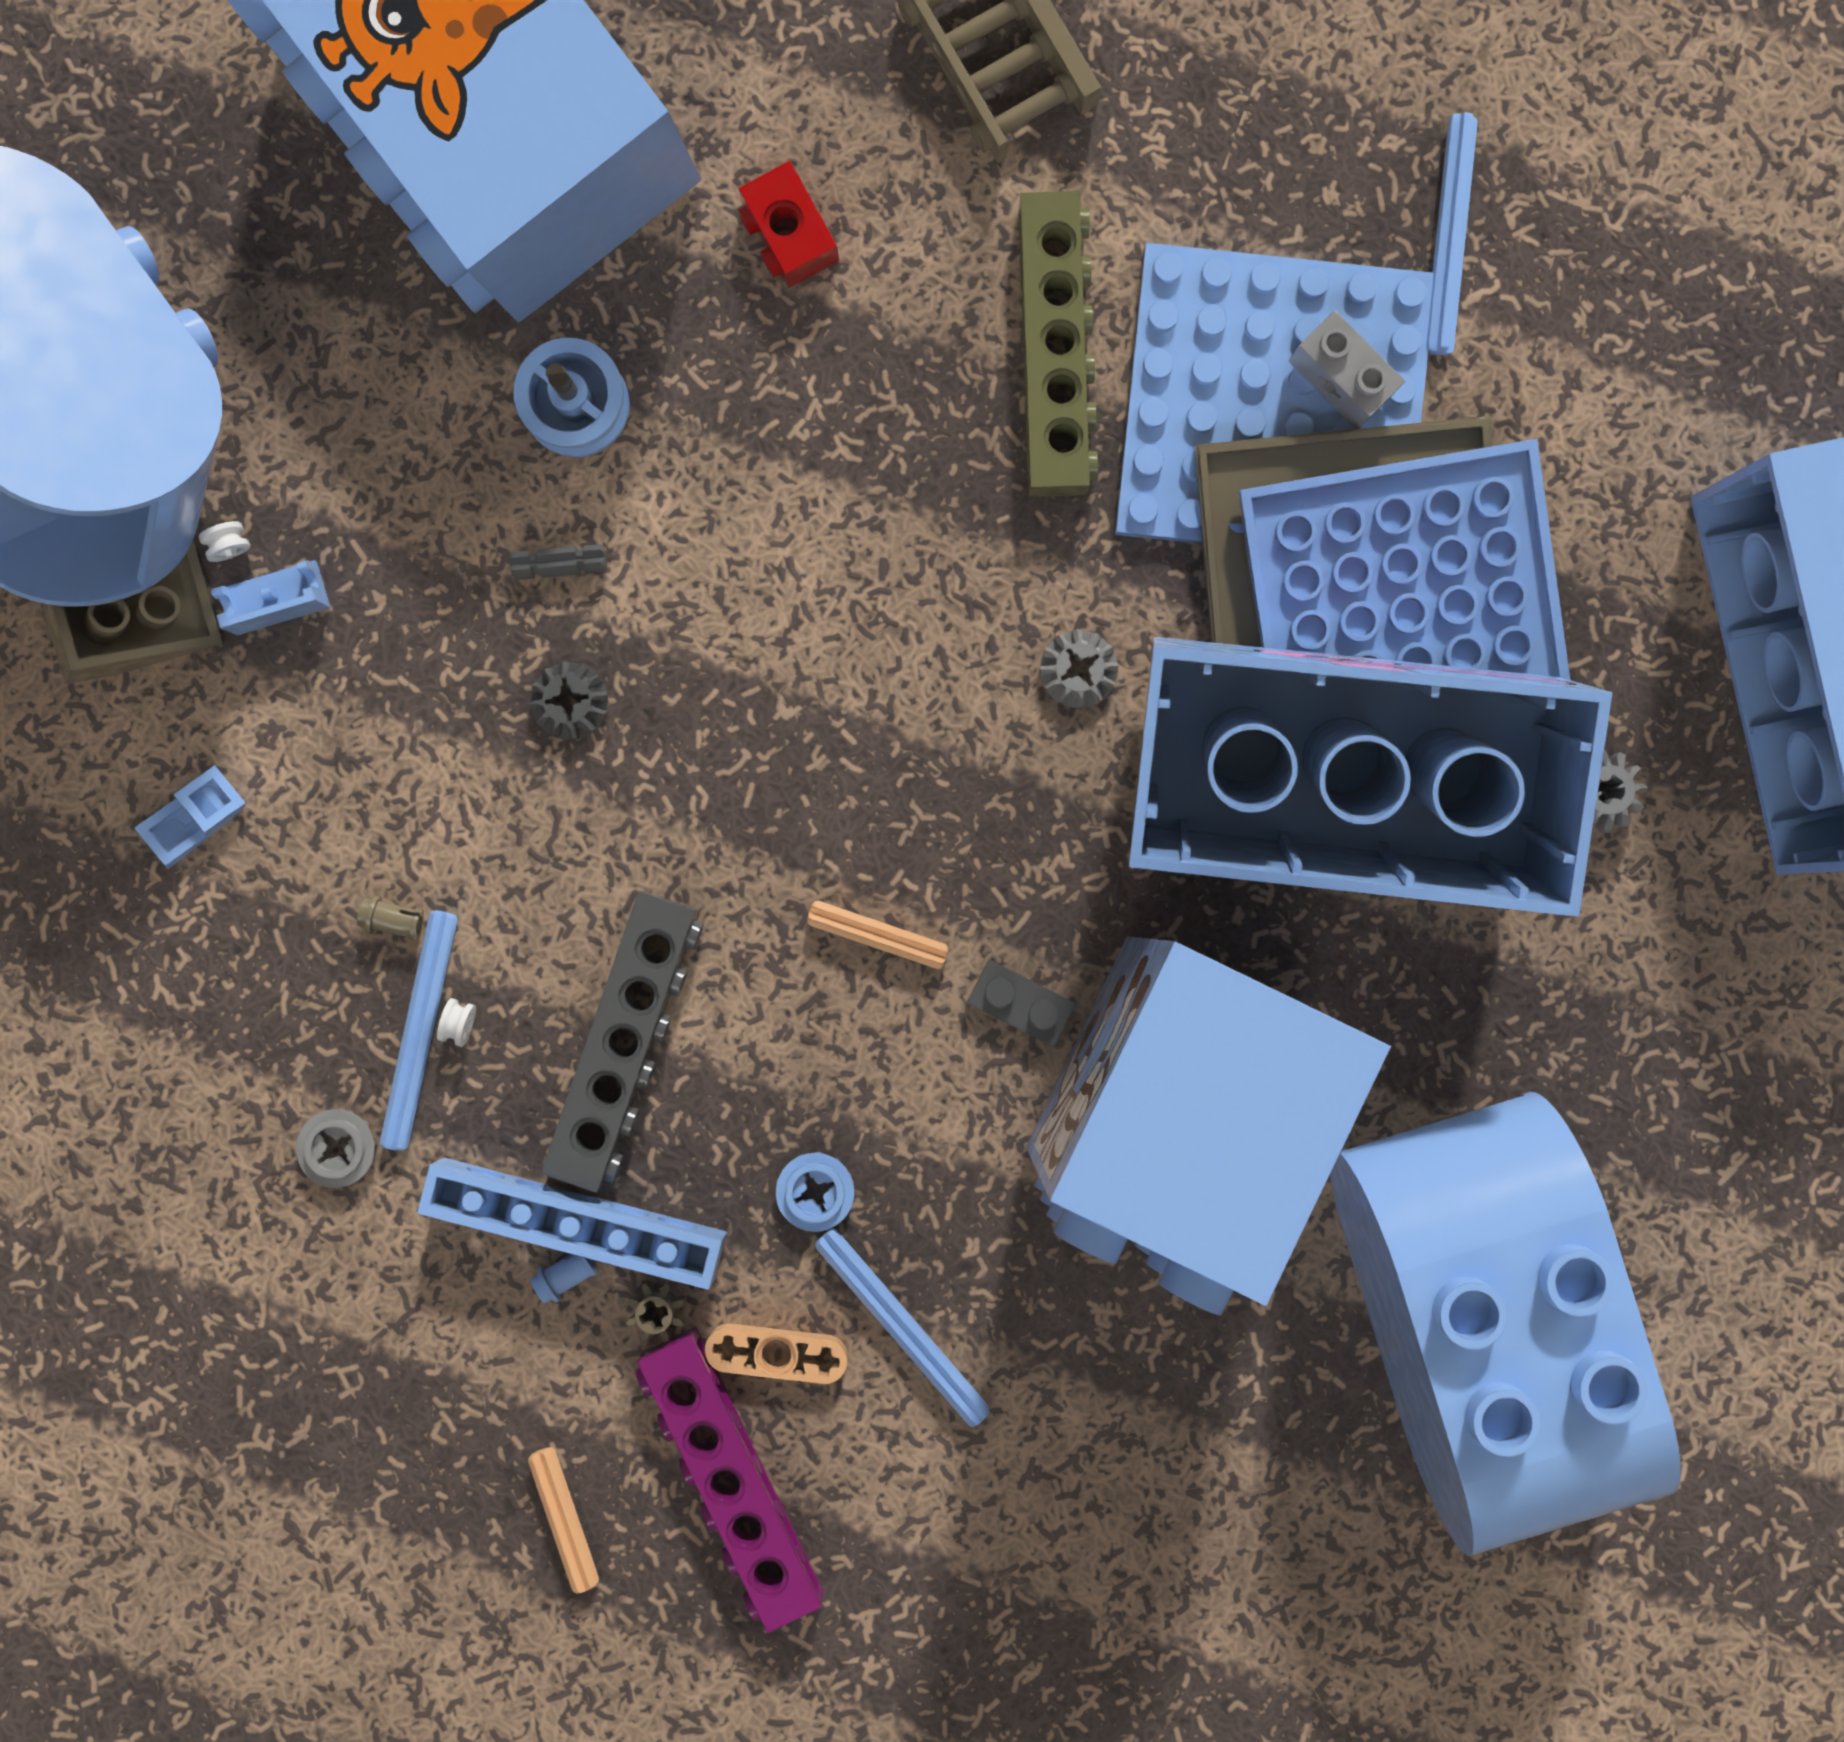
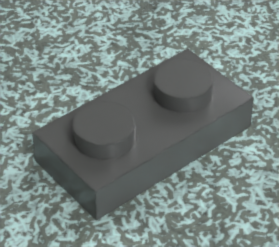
(1021, 1003)

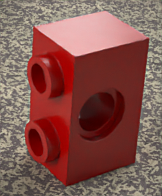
(781, 197)

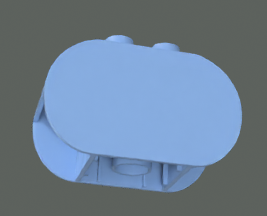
(99, 399)
(1506, 1323)

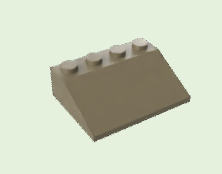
(138, 630)

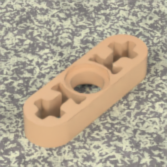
(741, 1338)

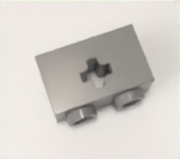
(1346, 370)

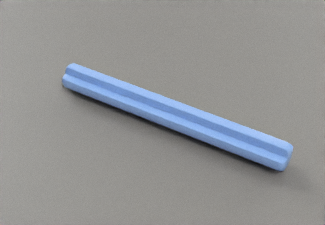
(1451, 232)
(418, 1030)
(902, 1327)

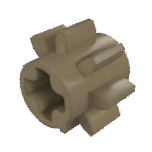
(652, 1323)

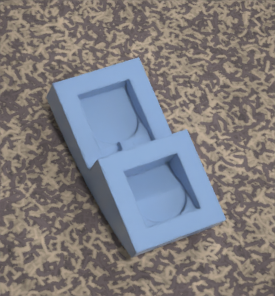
(191, 817)

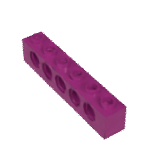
(769, 1599)

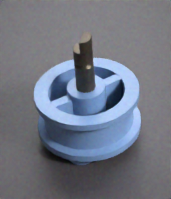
(571, 397)

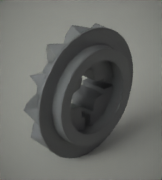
(586, 715)

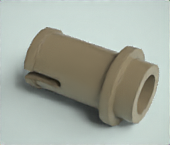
(389, 918)

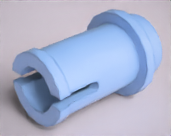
(562, 1276)

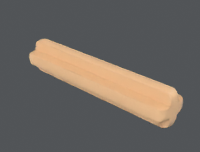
(877, 934)
(563, 1520)

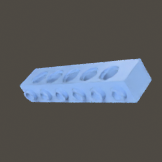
(572, 1222)

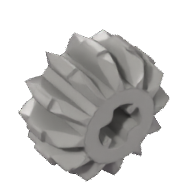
(1621, 793)

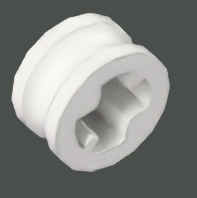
(224, 541)
(456, 1022)

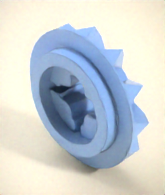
(807, 1213)

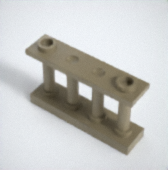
(1047, 43)

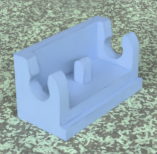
(271, 598)

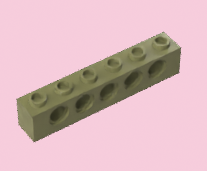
(1041, 220)

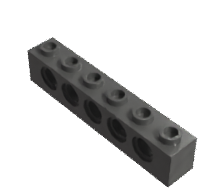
(569, 1155)

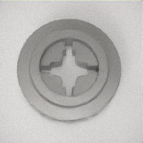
(1075, 691)
(314, 1143)

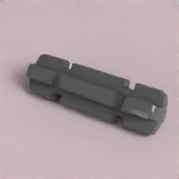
(558, 562)

